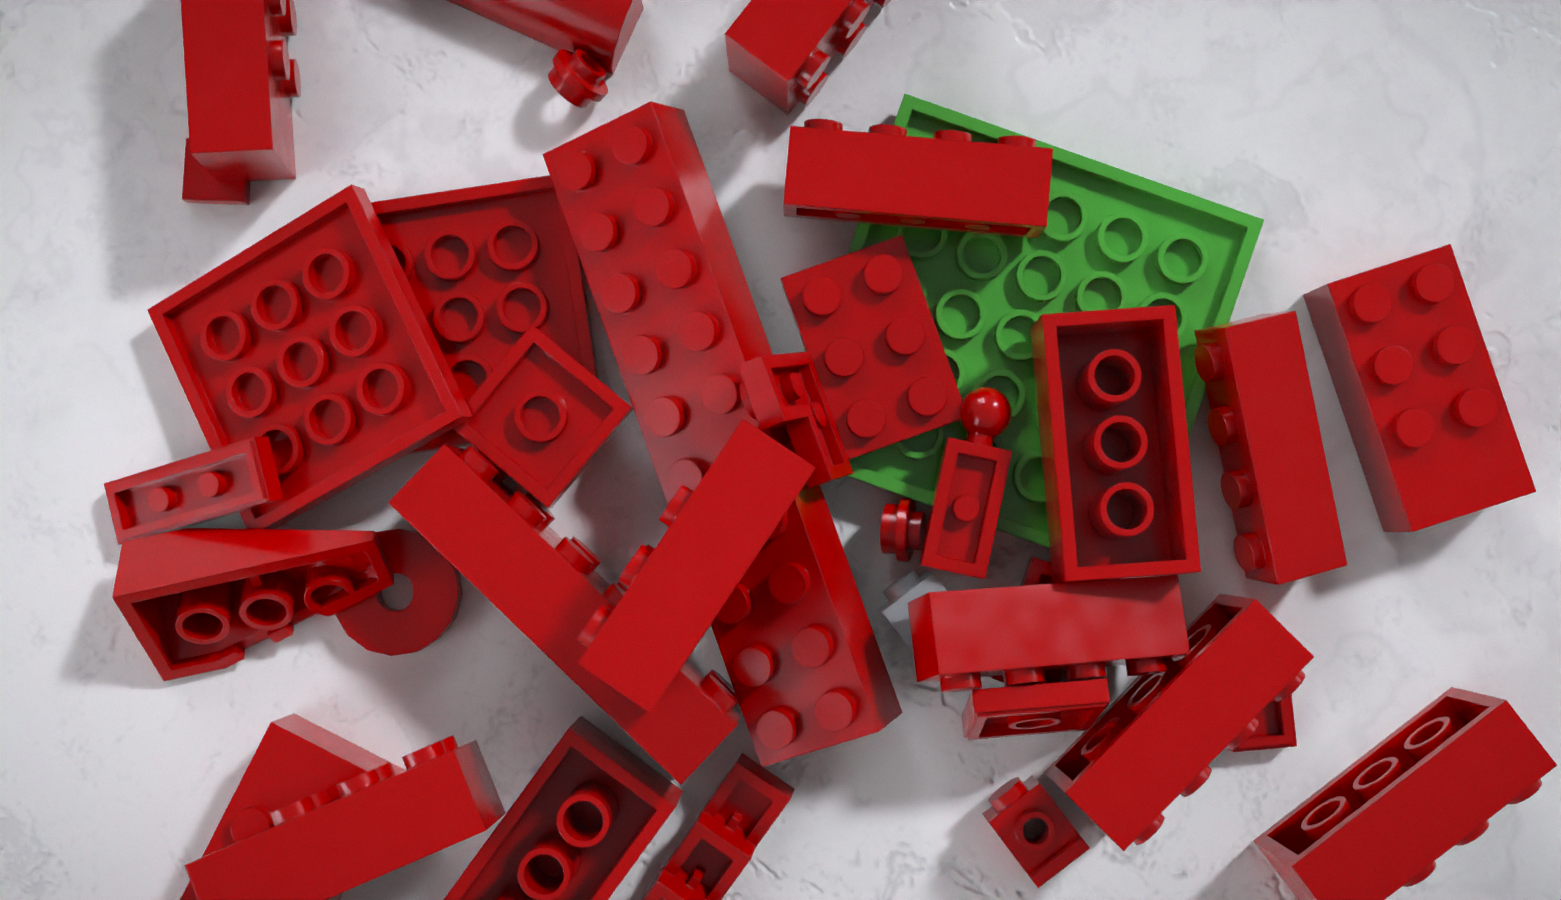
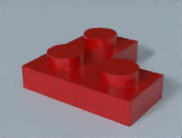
(789, 393)

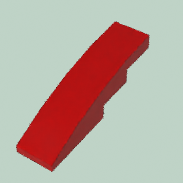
(723, 835)

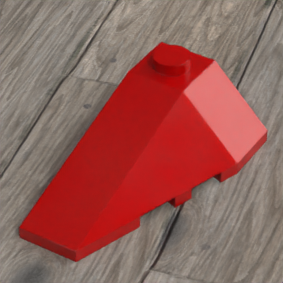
(217, 591)

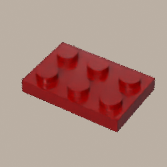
(874, 346)

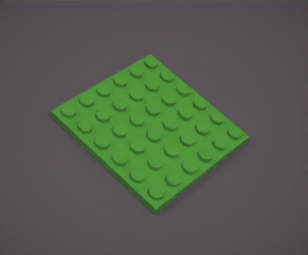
(1104, 247)

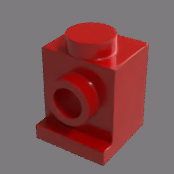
(1051, 849)

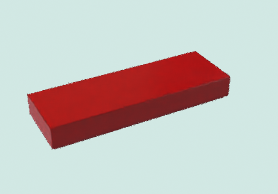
(194, 490)

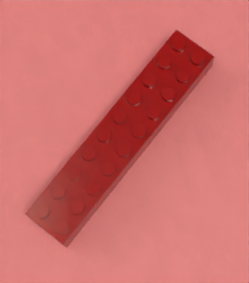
(678, 331)

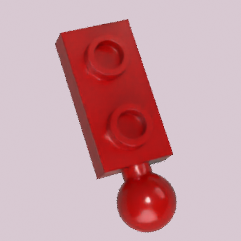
(969, 489)

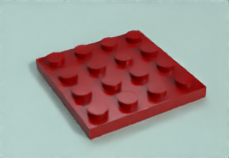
(488, 270)
(316, 350)

